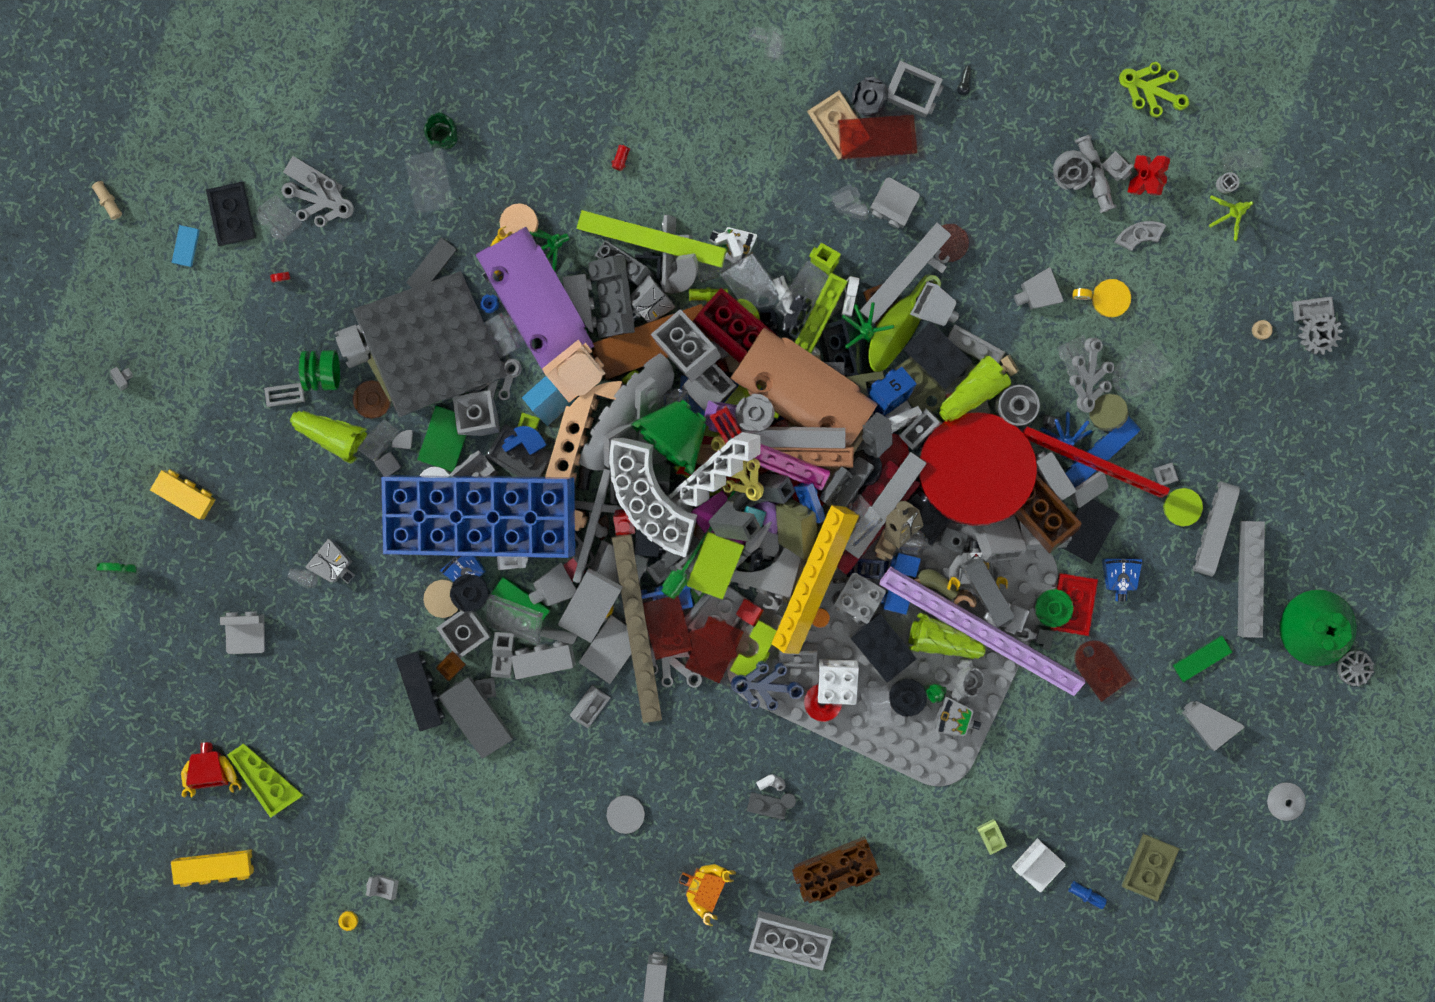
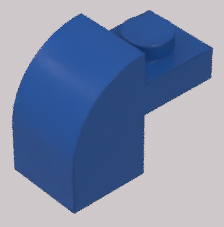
(529, 437)

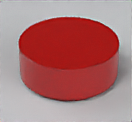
(280, 277)

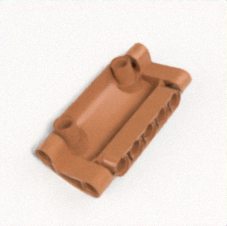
(803, 386)

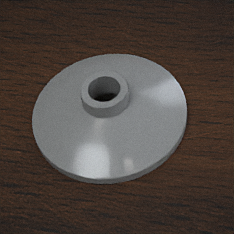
(1277, 801)

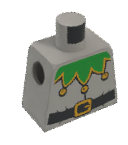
(955, 718)

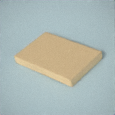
(826, 116)

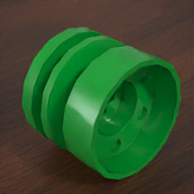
(316, 370)

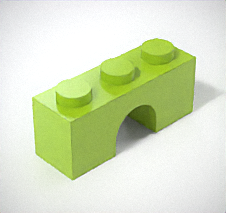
(763, 635)

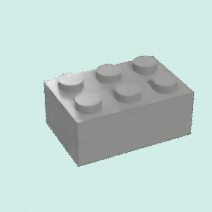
(686, 345)
(543, 659)

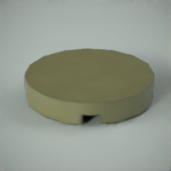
(1109, 412)

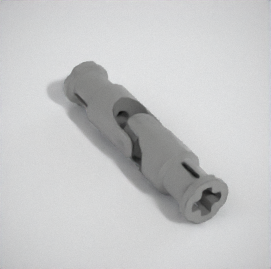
(1098, 181)

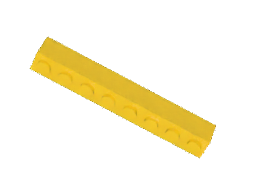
(815, 579)

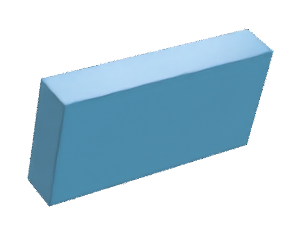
(185, 246)

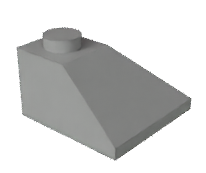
(476, 414)

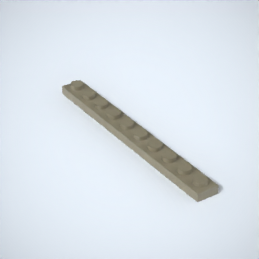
(637, 628)

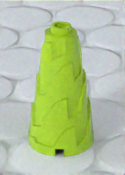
(980, 385)
(330, 434)
(937, 637)

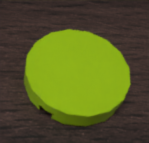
(1183, 507)

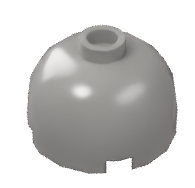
(1072, 170)

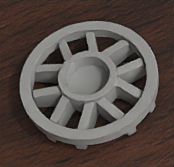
(1355, 668)

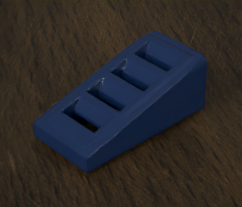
(884, 565)

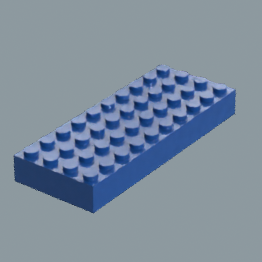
(478, 516)

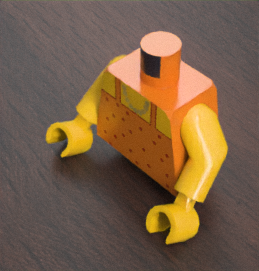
(705, 889)

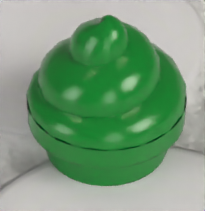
(936, 693)

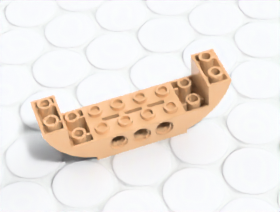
(579, 414)

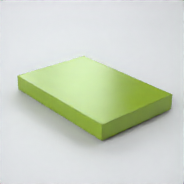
(715, 565)

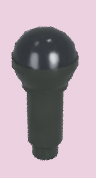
(964, 88)

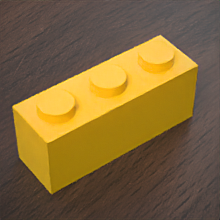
(183, 493)

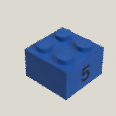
(891, 391)

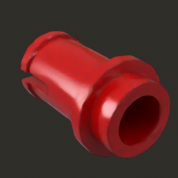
(620, 158)

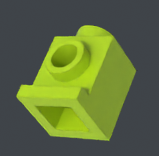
(824, 252)

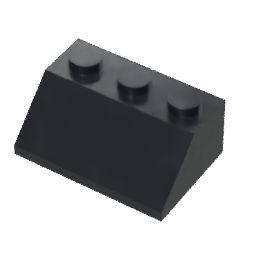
(833, 342)

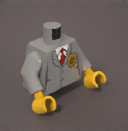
(957, 576)

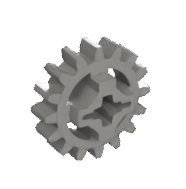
(1313, 342)

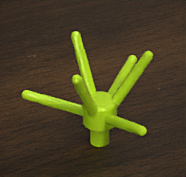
(1236, 210)

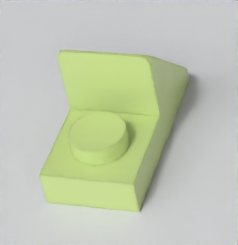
(992, 836)

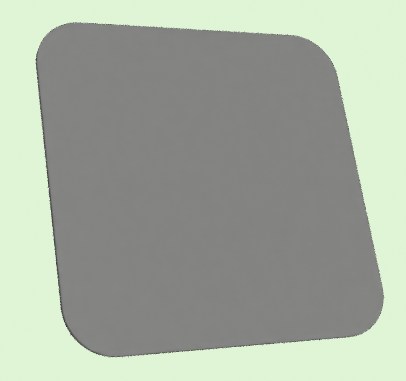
(910, 742)

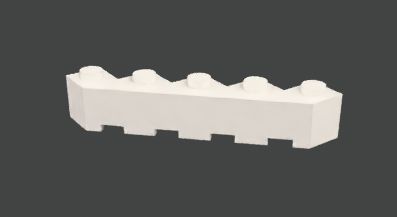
(713, 473)

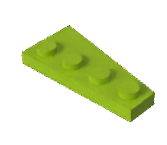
(266, 783)

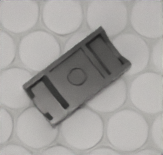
(613, 296)

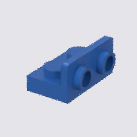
(808, 497)

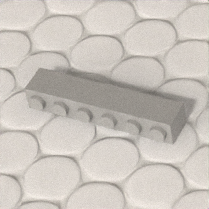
(1251, 578)

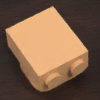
(575, 371)

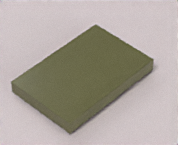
(1150, 867)

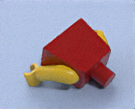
(207, 770)

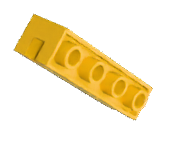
(212, 867)

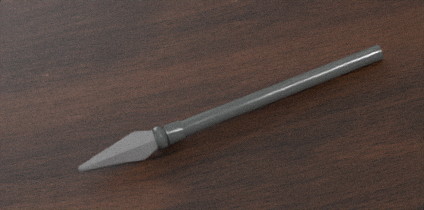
(748, 548)

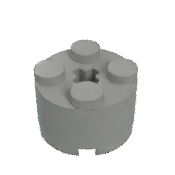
(353, 345)

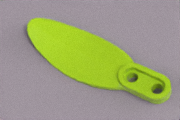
(889, 343)

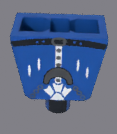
(463, 565)
(1121, 576)

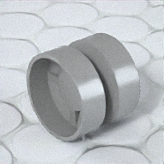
(1017, 405)

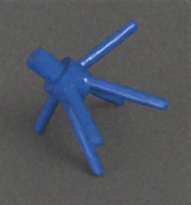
(1068, 439)

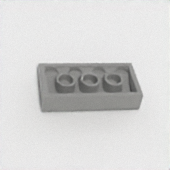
(791, 940)

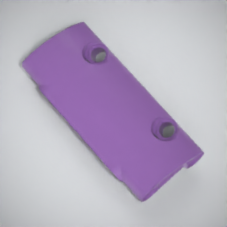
(533, 296)

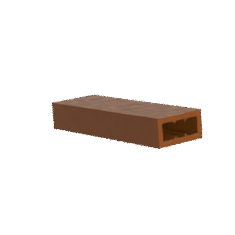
(633, 350)

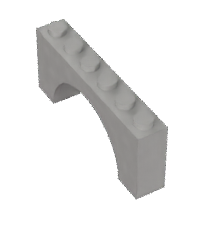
(777, 578)

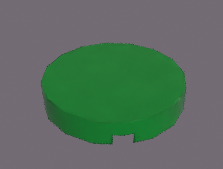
(116, 568)
(1053, 608)

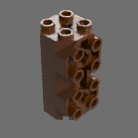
(835, 870)

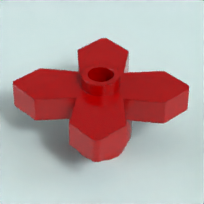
(1150, 176)

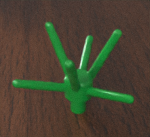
(554, 243)
(865, 329)

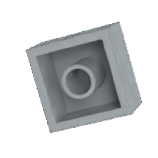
(464, 632)

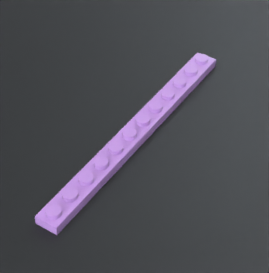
(982, 631)

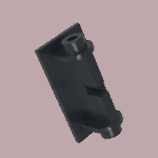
(794, 323)

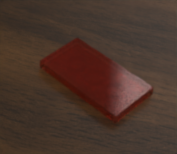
(877, 137)

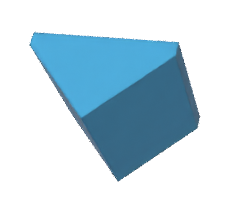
(546, 401)

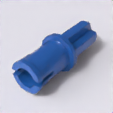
(1087, 895)

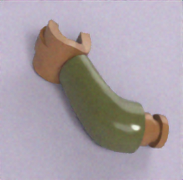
(934, 580)

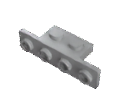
(669, 262)

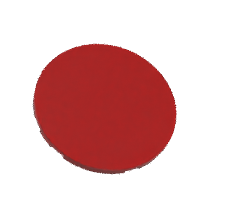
(978, 469)

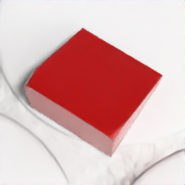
(749, 612)

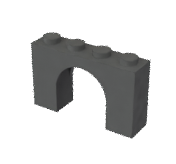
(735, 523)

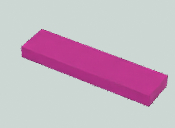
(792, 467)

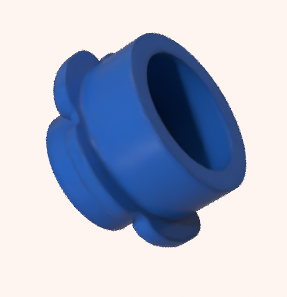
(484, 303)

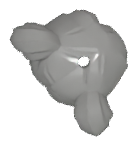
(975, 678)

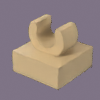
(1009, 365)

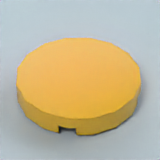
(1111, 298)

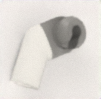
(773, 781)

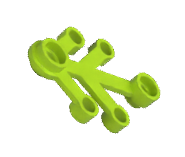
(1150, 88)

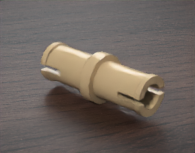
(106, 200)

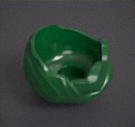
(441, 131)

